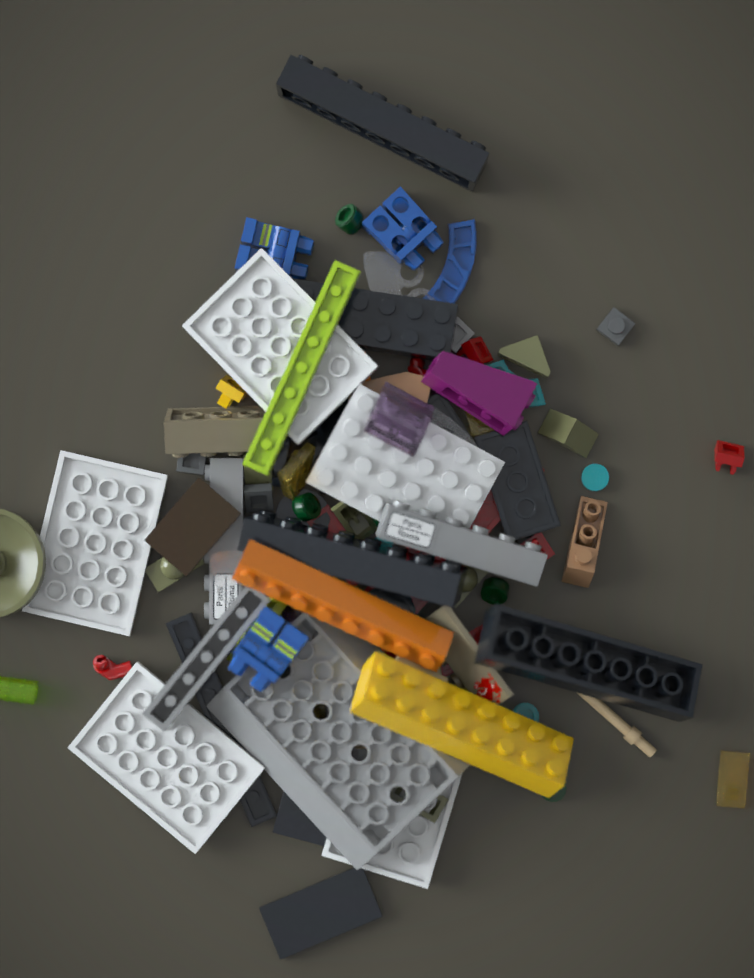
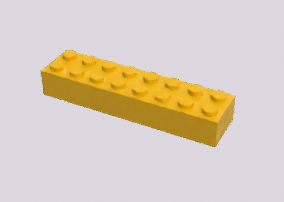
(462, 725)

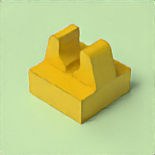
(230, 391)

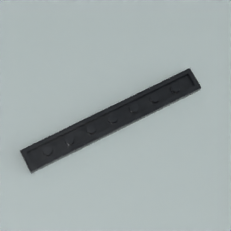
(186, 638)

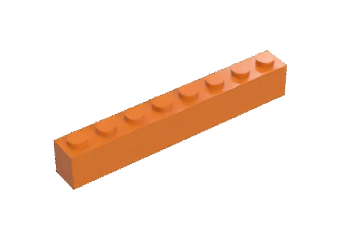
(343, 606)

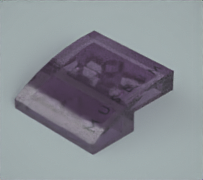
(399, 419)

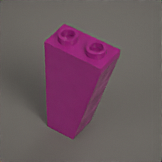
(481, 390)

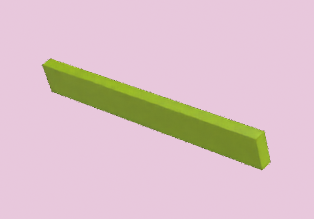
(301, 368)

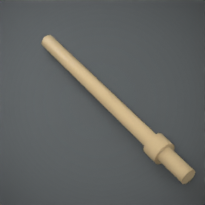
(631, 734)

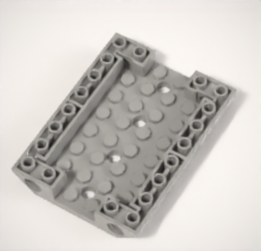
(314, 755)

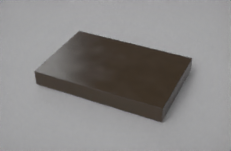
(192, 527)

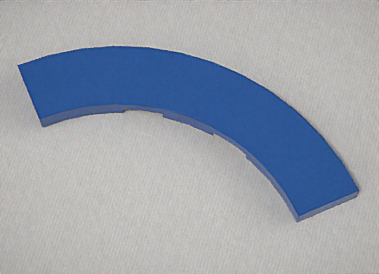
(458, 262)

